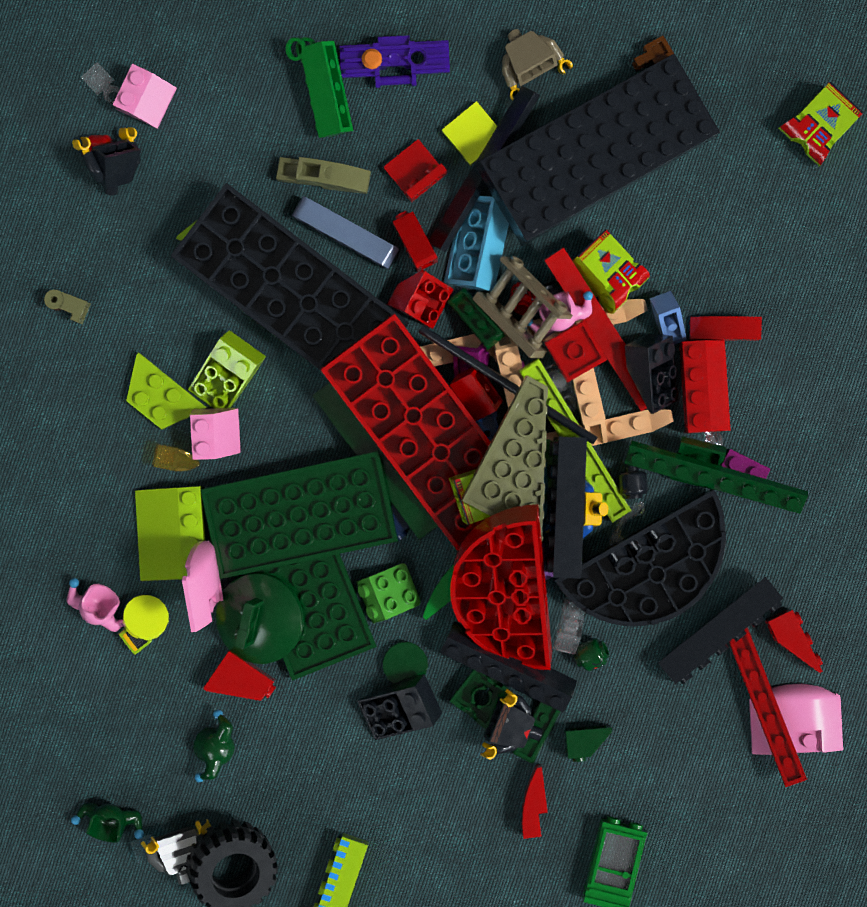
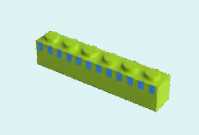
(342, 871)

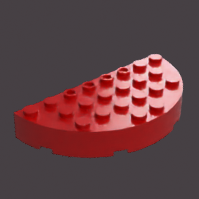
(502, 587)

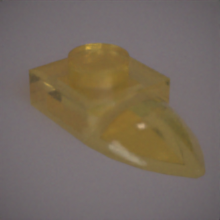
(173, 459)

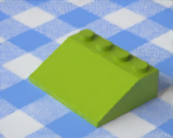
(167, 530)

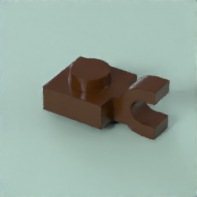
(654, 53)

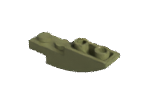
(323, 173)

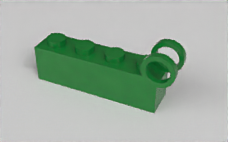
(324, 85)

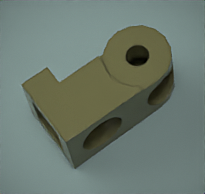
(60, 301)

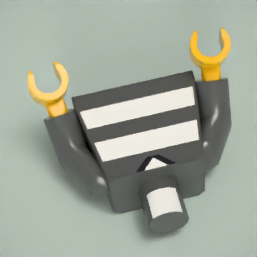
(170, 851)

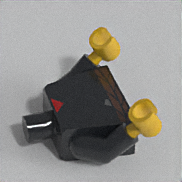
(112, 162)
(510, 726)

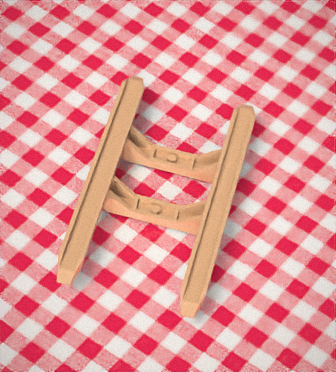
(585, 386)

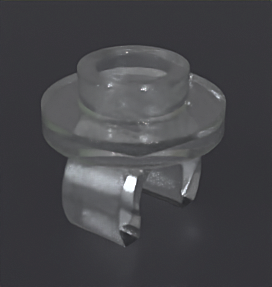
(714, 438)

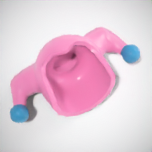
(578, 312)
(95, 605)

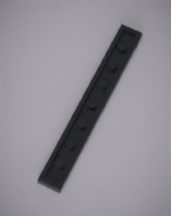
(474, 184)

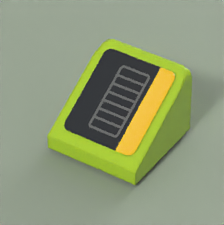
(133, 643)

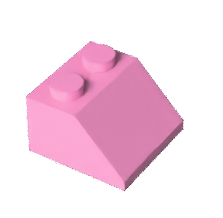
(144, 96)
(215, 433)

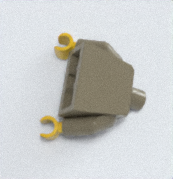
(530, 57)

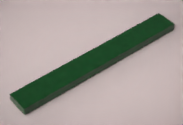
(362, 443)

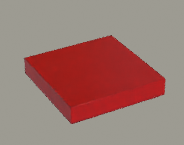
(575, 351)

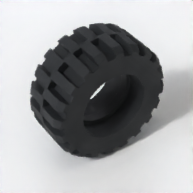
(224, 841)

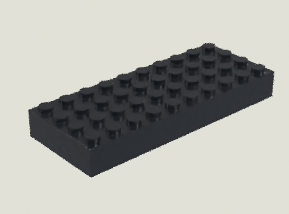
(597, 149)
(278, 279)

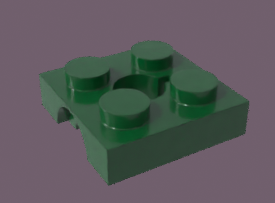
(702, 451)
(465, 700)

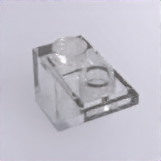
(566, 389)
(569, 628)

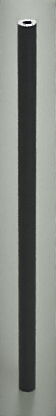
(501, 380)

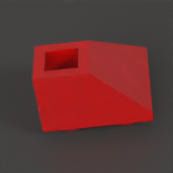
(421, 298)

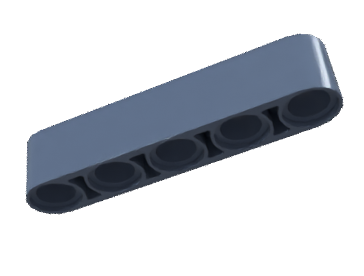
(345, 232)

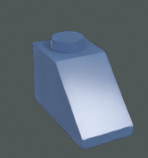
(668, 316)

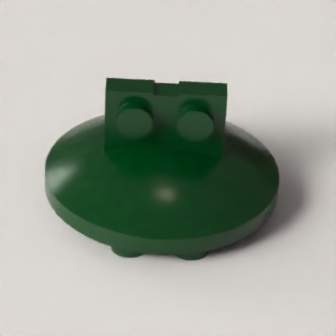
(260, 618)

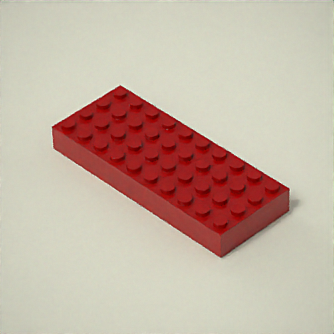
(411, 417)

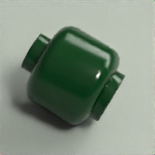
(592, 654)

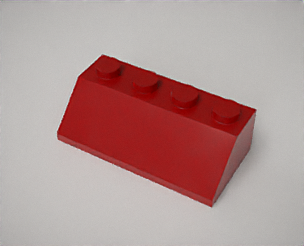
(704, 386)

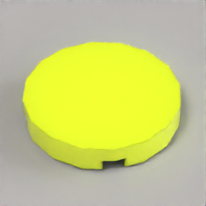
(145, 617)

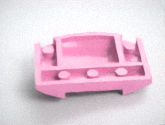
(201, 584)
(810, 717)

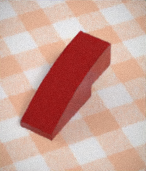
(725, 328)
(533, 804)

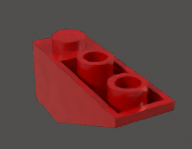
(788, 633)

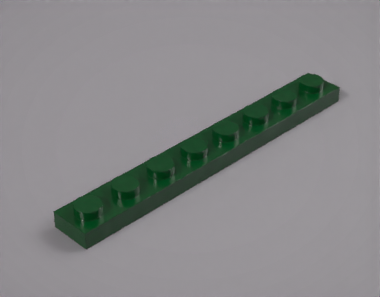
(716, 477)

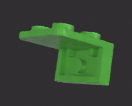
(388, 593)

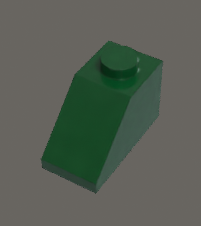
(584, 741)

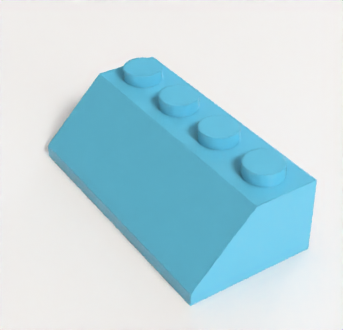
(478, 247)

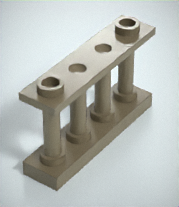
(503, 314)

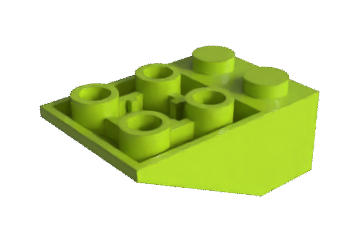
(226, 371)

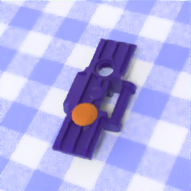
(392, 52)

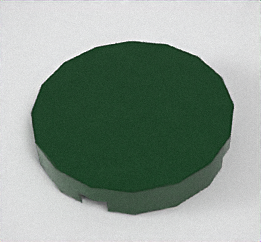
(404, 661)

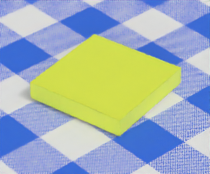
(470, 132)

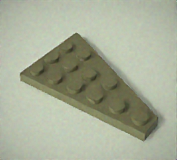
(515, 459)

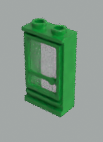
(614, 863)

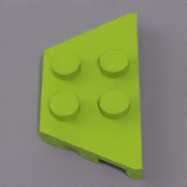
(159, 395)

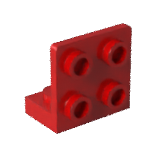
(415, 170)

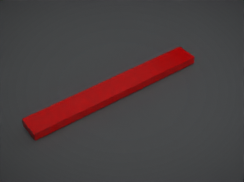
(598, 322)
(767, 710)

